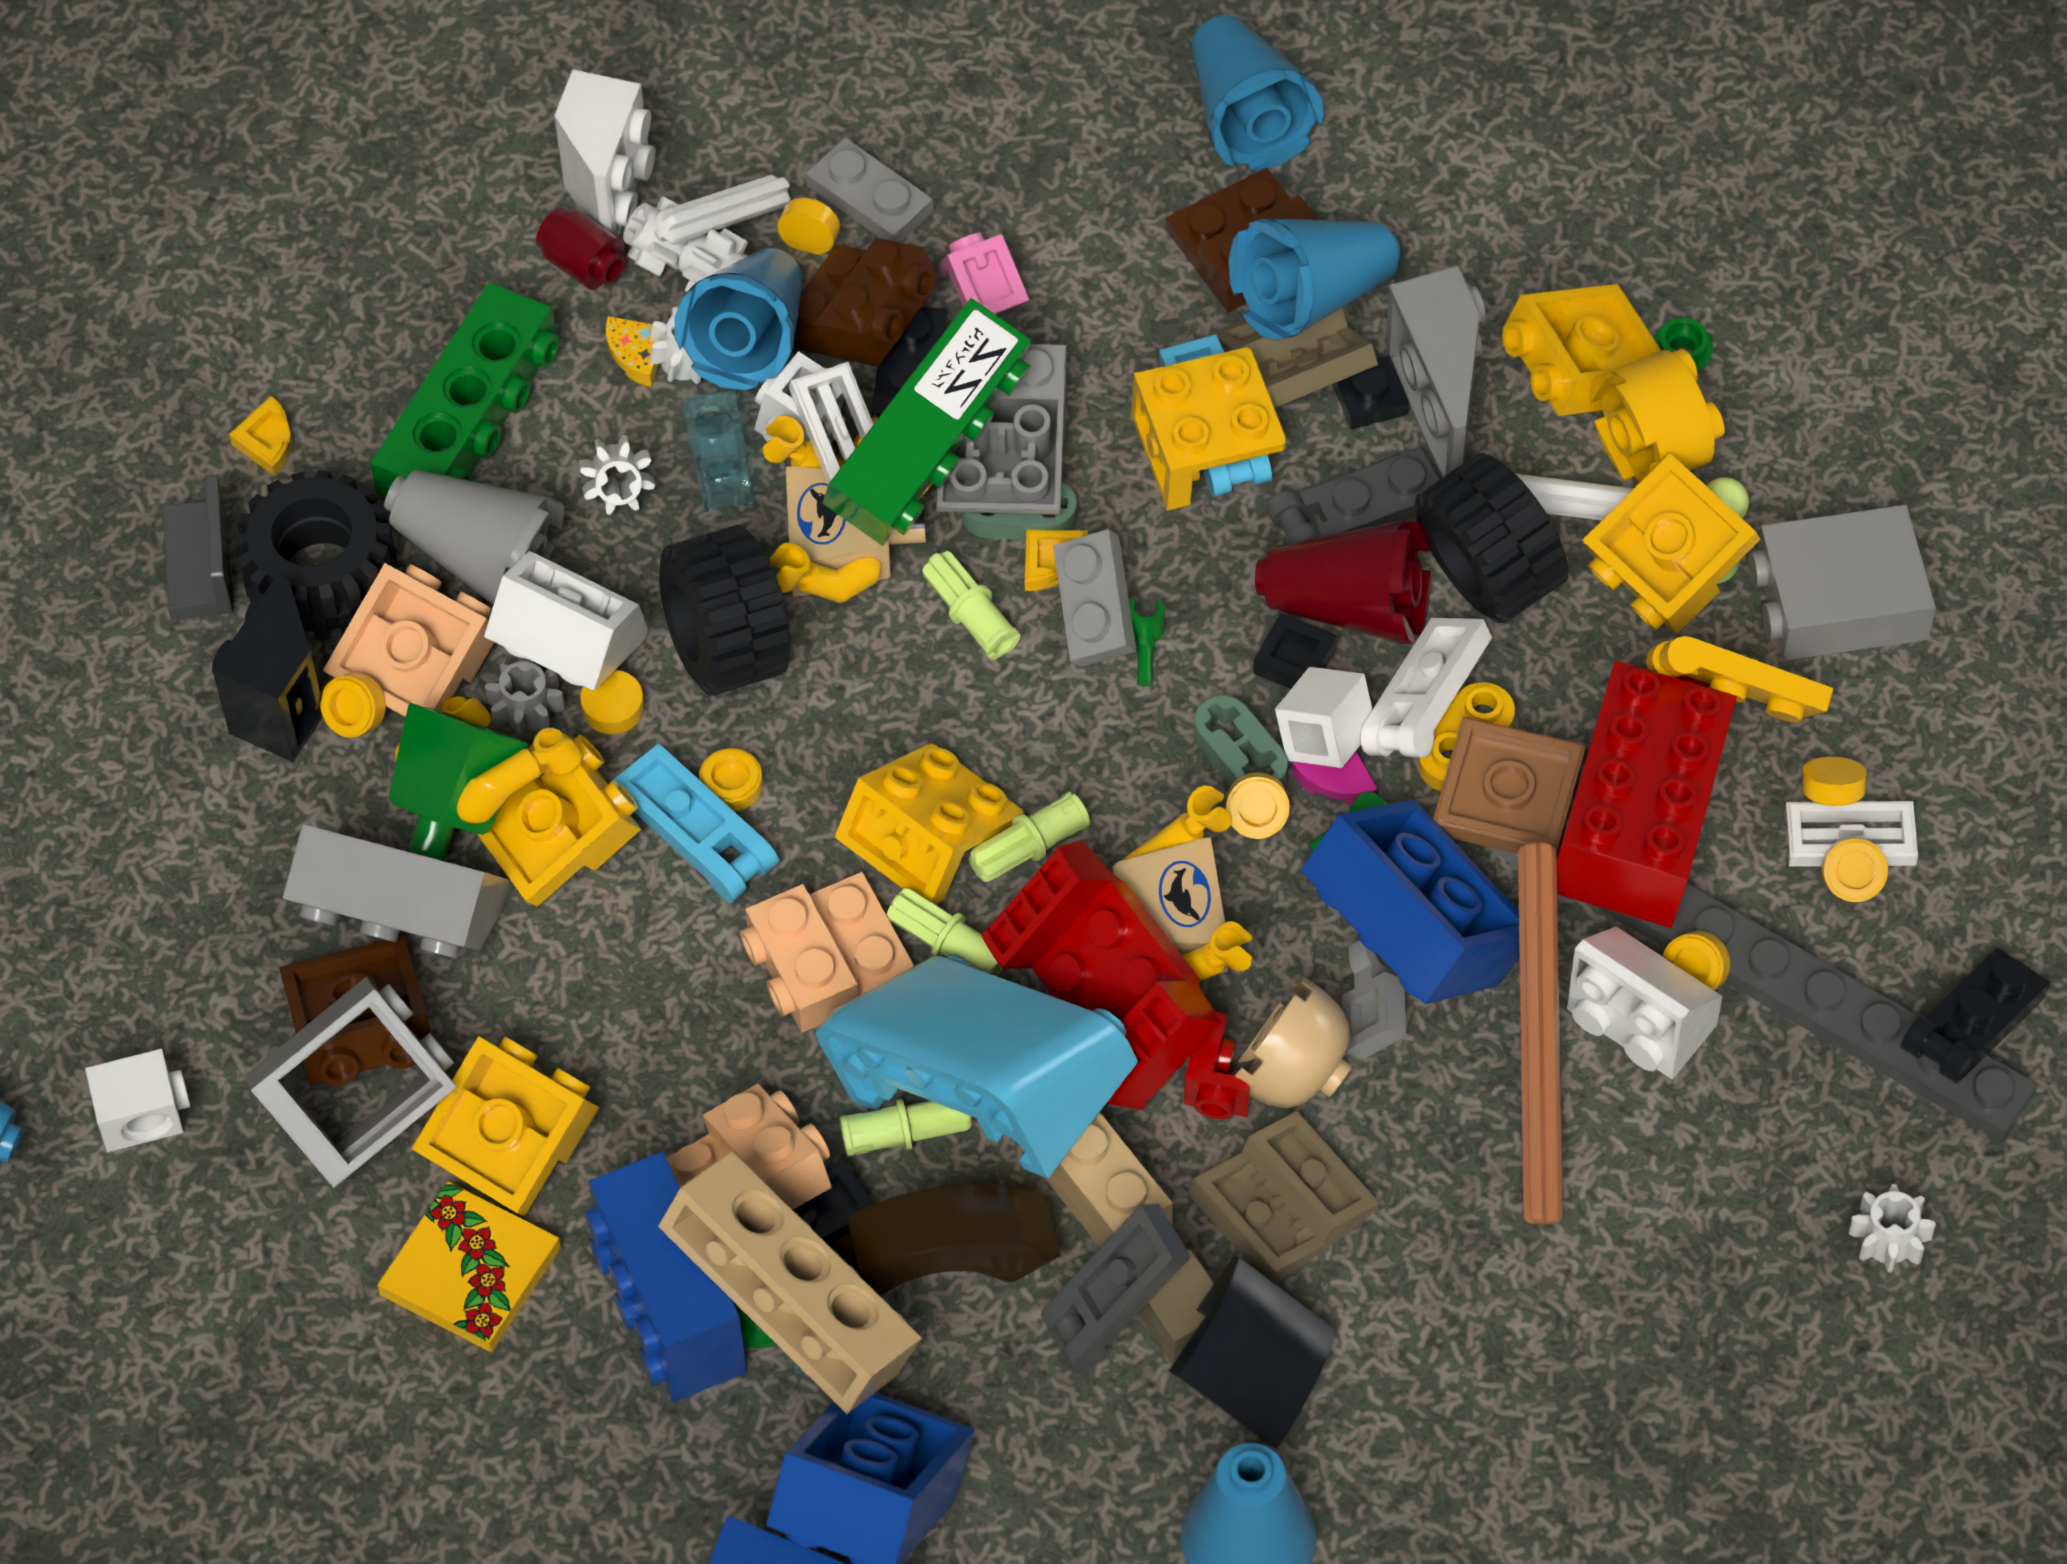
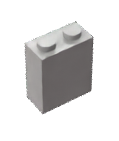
(1842, 583)

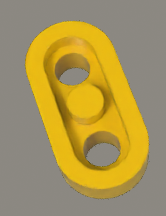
(1435, 765)

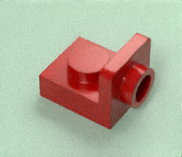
(1209, 1080)

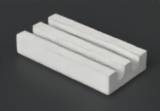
(820, 381)
(1810, 845)

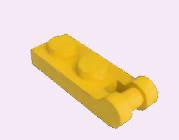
(1785, 693)

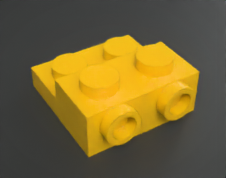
(1573, 339)
(1669, 545)
(560, 826)
(506, 1123)

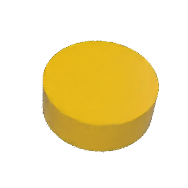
(808, 225)
(353, 704)
(614, 705)
(733, 777)
(1834, 781)
(1257, 805)
(1854, 869)
(1701, 957)

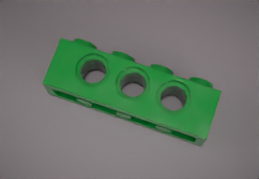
(496, 327)

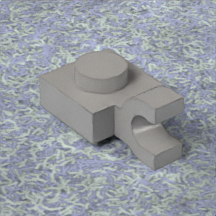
(1374, 1005)

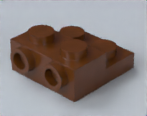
(1209, 226)
(863, 300)
(365, 1041)

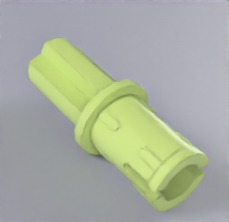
(970, 604)
(1029, 837)
(941, 930)
(899, 1126)

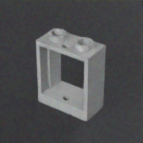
(341, 1160)

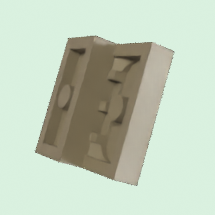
(1306, 361)
(1283, 1197)

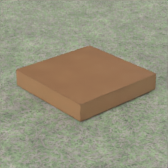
(1508, 786)

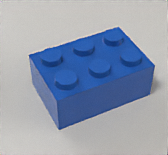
(1416, 900)
(679, 1313)
(870, 1480)

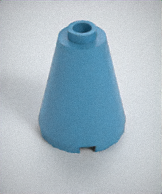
(1252, 96)
(1307, 270)
(742, 320)
(1248, 1513)

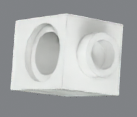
(137, 1099)

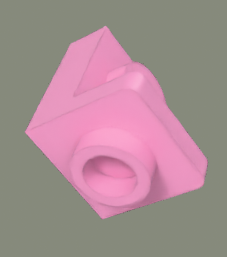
(985, 273)

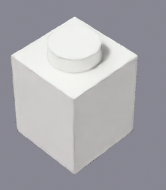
(1324, 716)

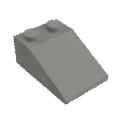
(1434, 353)

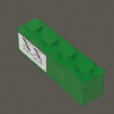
(928, 422)

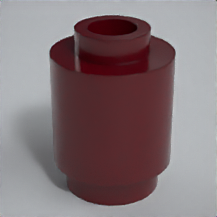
(581, 248)

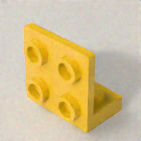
(1203, 418)
(921, 818)

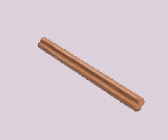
(1540, 1034)

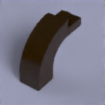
(947, 1230)

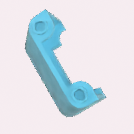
(983, 1049)

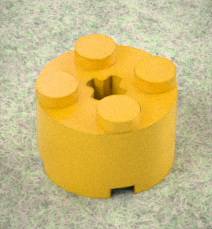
(1655, 411)

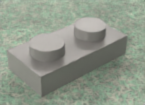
(869, 192)
(1094, 598)

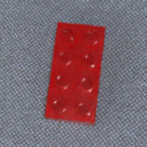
(1643, 794)

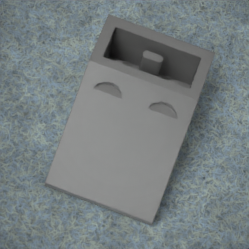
(1021, 452)

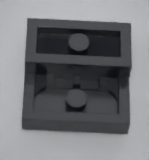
(1255, 1352)

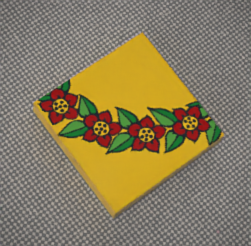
(469, 1266)

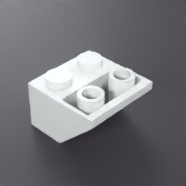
(604, 146)
(564, 621)
(1640, 1001)

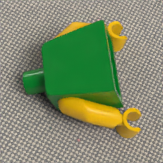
(462, 771)

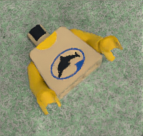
(824, 550)
(1181, 891)

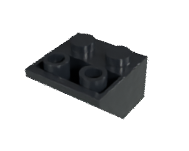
(269, 676)

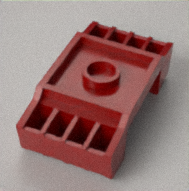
(1106, 952)

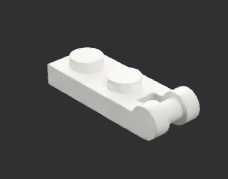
(1424, 687)

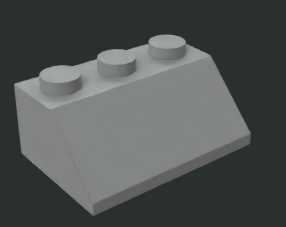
(394, 891)

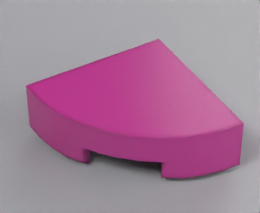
(1335, 782)

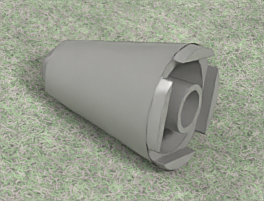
(472, 525)

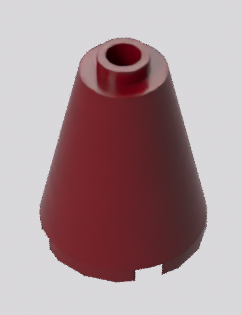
(1353, 580)

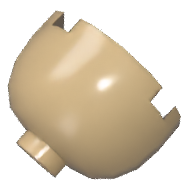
(1298, 1049)

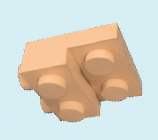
(413, 639)
(823, 947)
(767, 1139)

